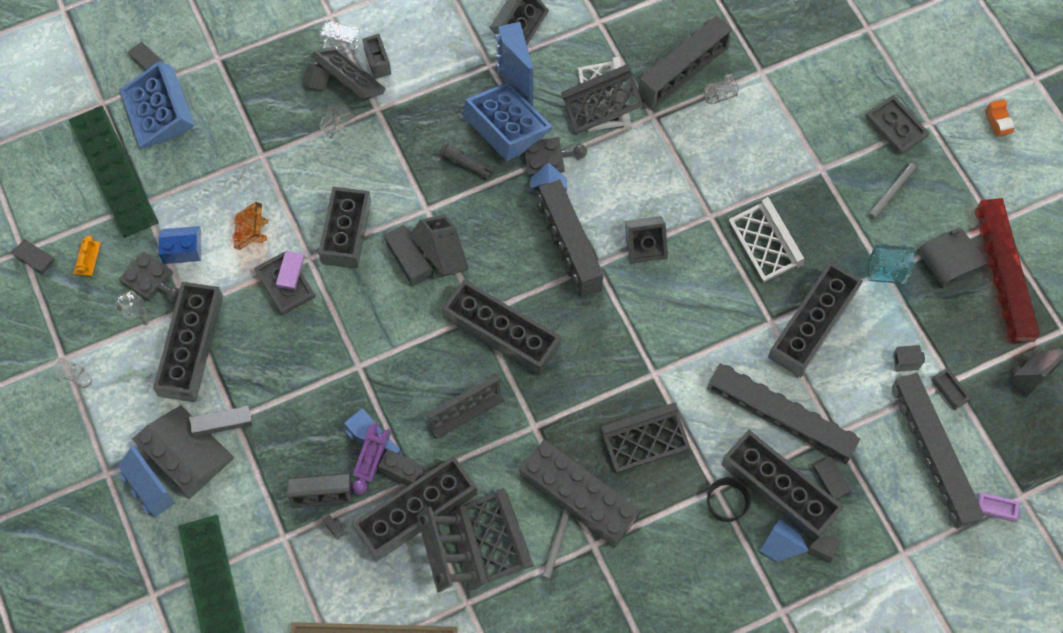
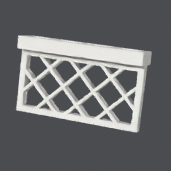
(624, 119)
(782, 236)

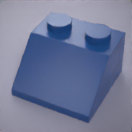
(180, 245)

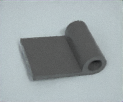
(951, 256)

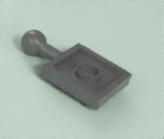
(549, 151)
(149, 276)

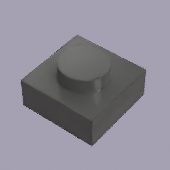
(334, 526)

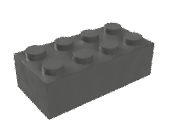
(345, 227)

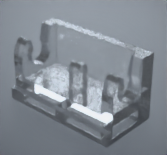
(339, 36)

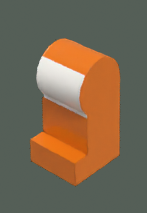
(999, 117)

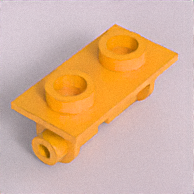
(87, 257)

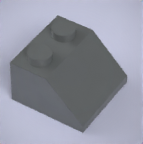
(646, 239)

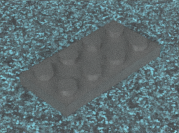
(348, 72)

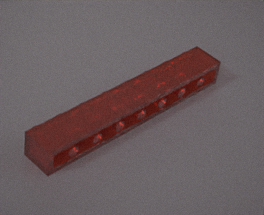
(1007, 271)

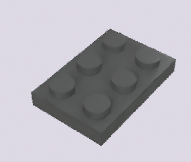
(897, 124)
(283, 298)

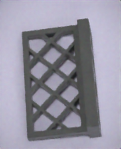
(596, 85)
(465, 407)
(638, 421)
(513, 529)

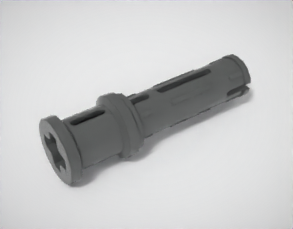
(458, 157)

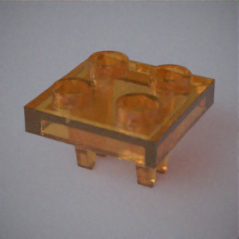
(248, 226)

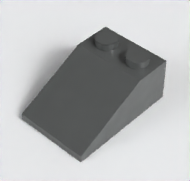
(1035, 370)

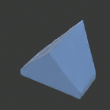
(547, 175)
(783, 542)

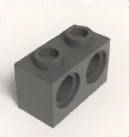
(376, 56)

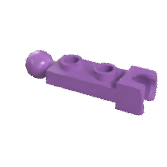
(369, 458)

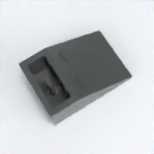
(441, 244)

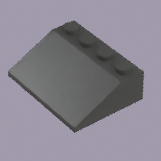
(183, 458)

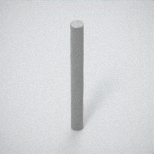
(893, 189)
(556, 545)

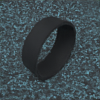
(731, 482)

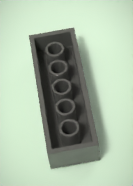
(684, 62)
(570, 238)
(815, 319)
(501, 327)
(188, 341)
(782, 485)
(579, 493)
(396, 518)

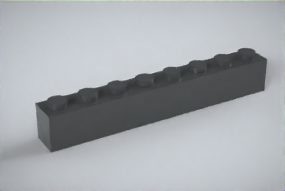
(783, 413)
(937, 450)

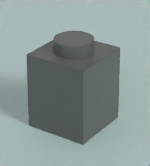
(908, 358)

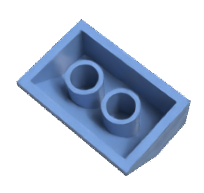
(144, 483)

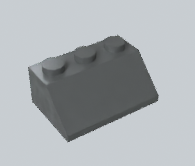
(527, 12)
(320, 490)

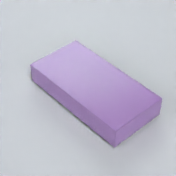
(290, 270)
(999, 507)

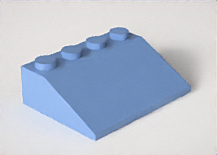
(514, 59)
(156, 105)
(505, 120)

